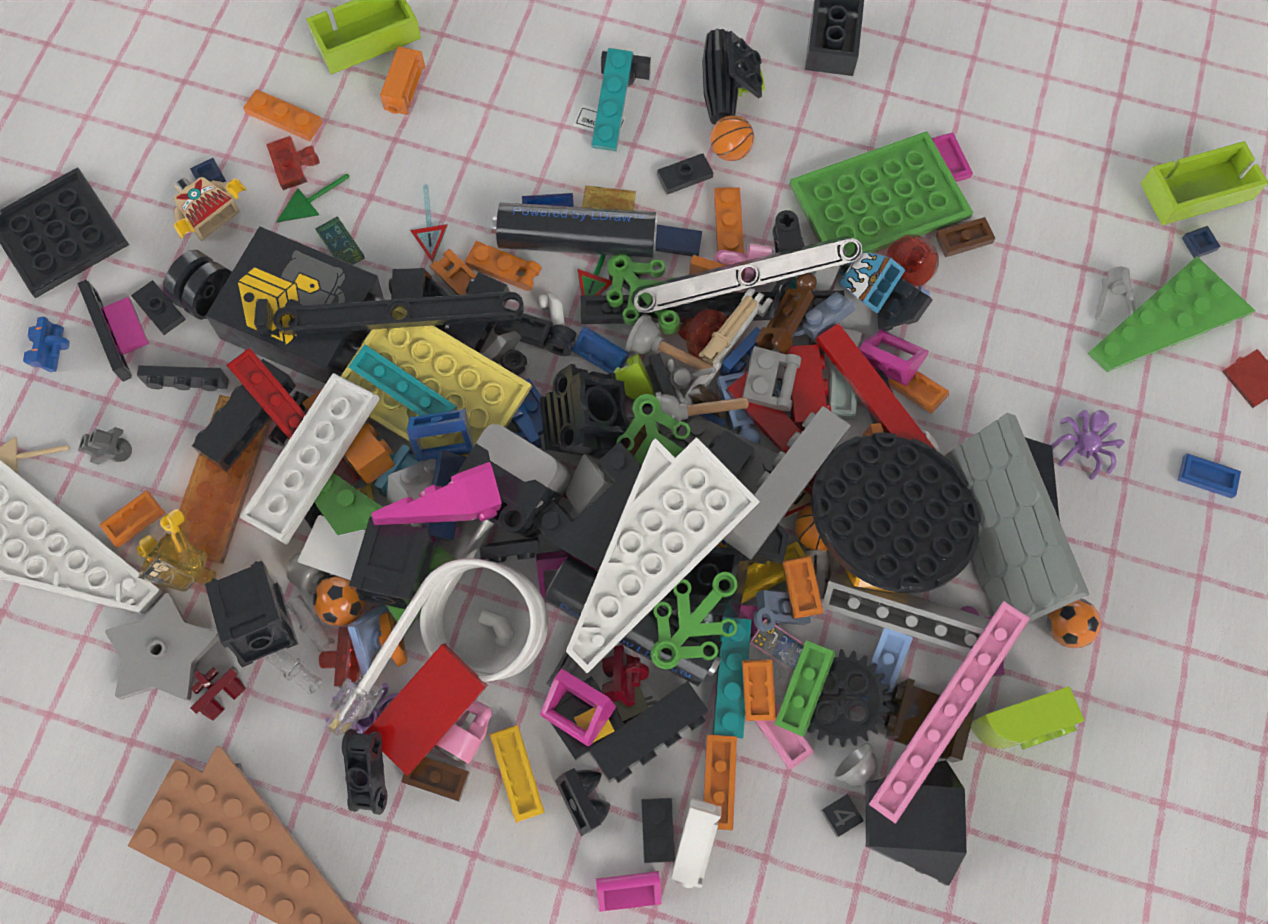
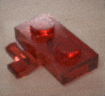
(289, 161)

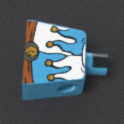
(871, 278)

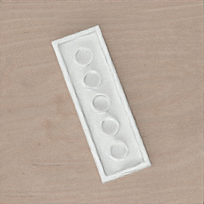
(309, 458)

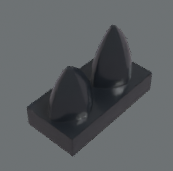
(575, 788)

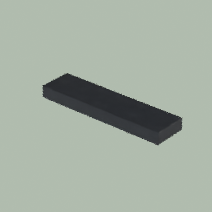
(104, 331)

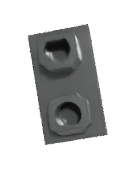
(105, 446)

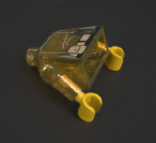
(172, 559)

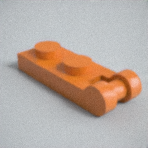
(502, 266)
(458, 276)

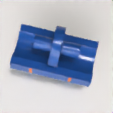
(46, 346)

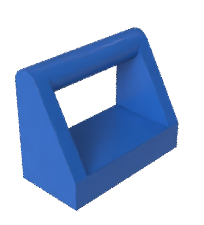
(439, 424)

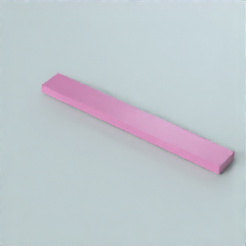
(949, 712)

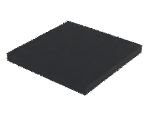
(58, 232)

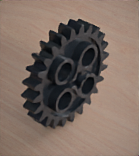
(842, 726)

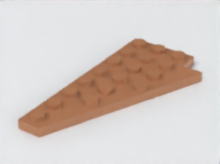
(232, 842)

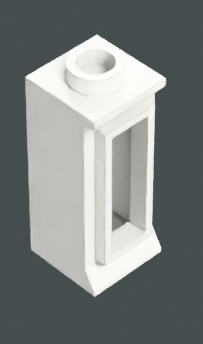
(696, 843)

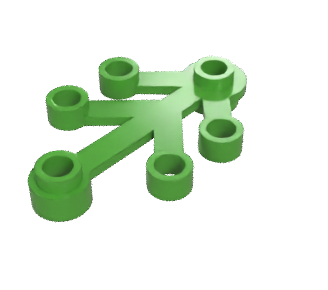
(627, 273)
(651, 428)
(690, 624)

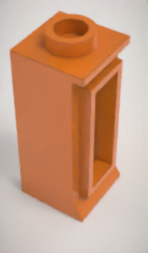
(402, 80)

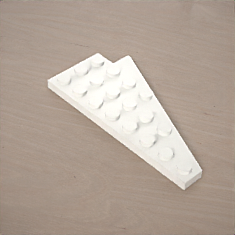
(666, 529)
(58, 555)

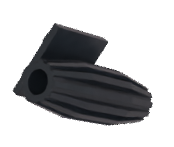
(726, 67)

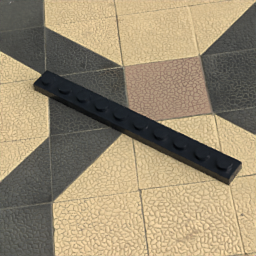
(598, 311)

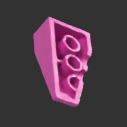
(465, 498)

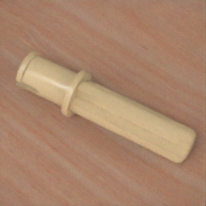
(721, 339)

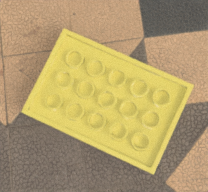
(449, 369)

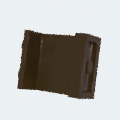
(904, 730)

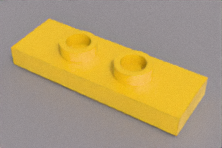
(766, 576)
(517, 773)

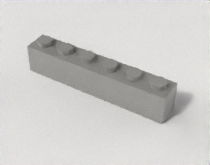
(788, 479)
(905, 614)

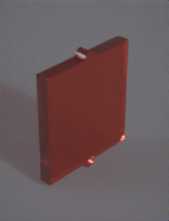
(1250, 377)

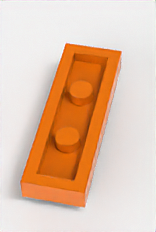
(283, 115)
(728, 219)
(720, 777)

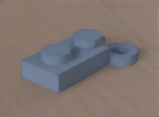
(825, 315)
(777, 609)

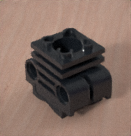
(584, 412)

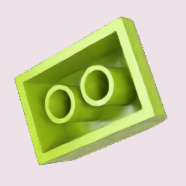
(1030, 721)

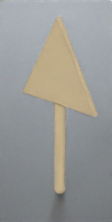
(9, 454)

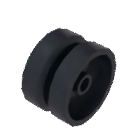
(194, 282)

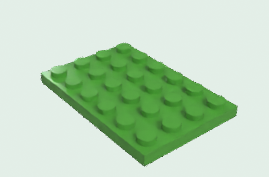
(882, 195)

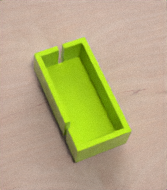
(362, 31)
(1203, 183)

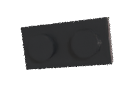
(657, 830)

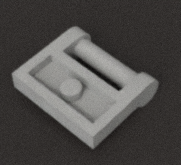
(762, 377)

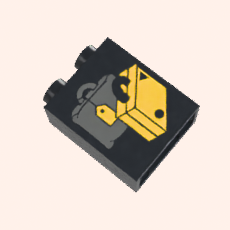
(291, 276)

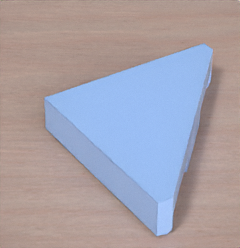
(365, 636)

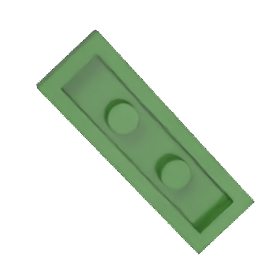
(805, 688)

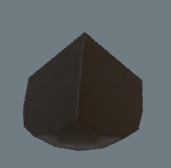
(703, 394)

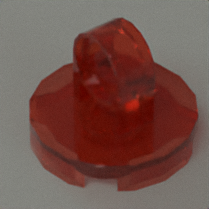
(916, 256)
(699, 330)

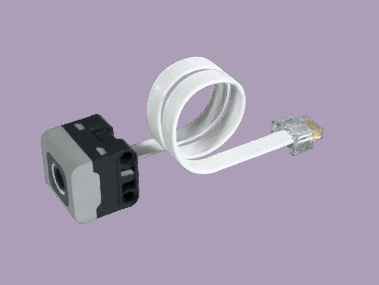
(526, 485)

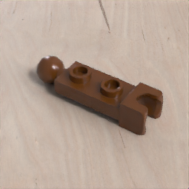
(788, 315)

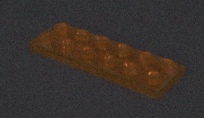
(217, 497)

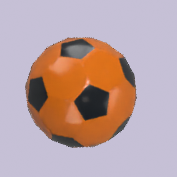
(336, 601)
(1074, 624)

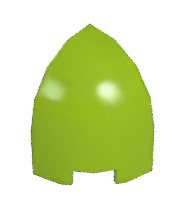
(635, 378)

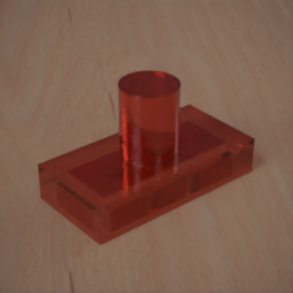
(343, 660)

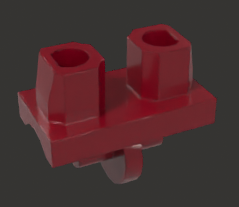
(626, 674)
(207, 703)

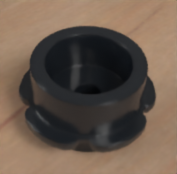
(511, 356)

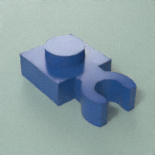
(525, 429)

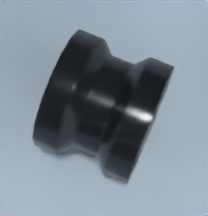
(561, 340)

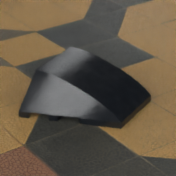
(929, 831)

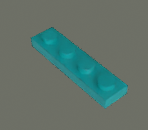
(612, 99)
(398, 383)
(729, 695)

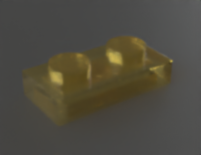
(608, 198)

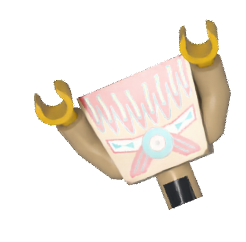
(204, 205)

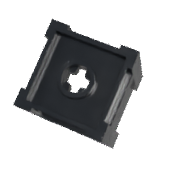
(392, 563)
(251, 614)

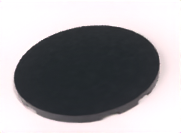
(895, 513)

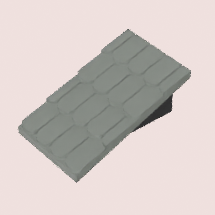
(1021, 540)

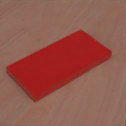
(427, 708)

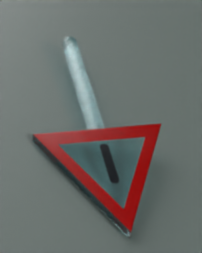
(431, 236)

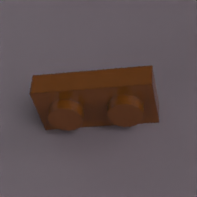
(965, 237)
(438, 779)

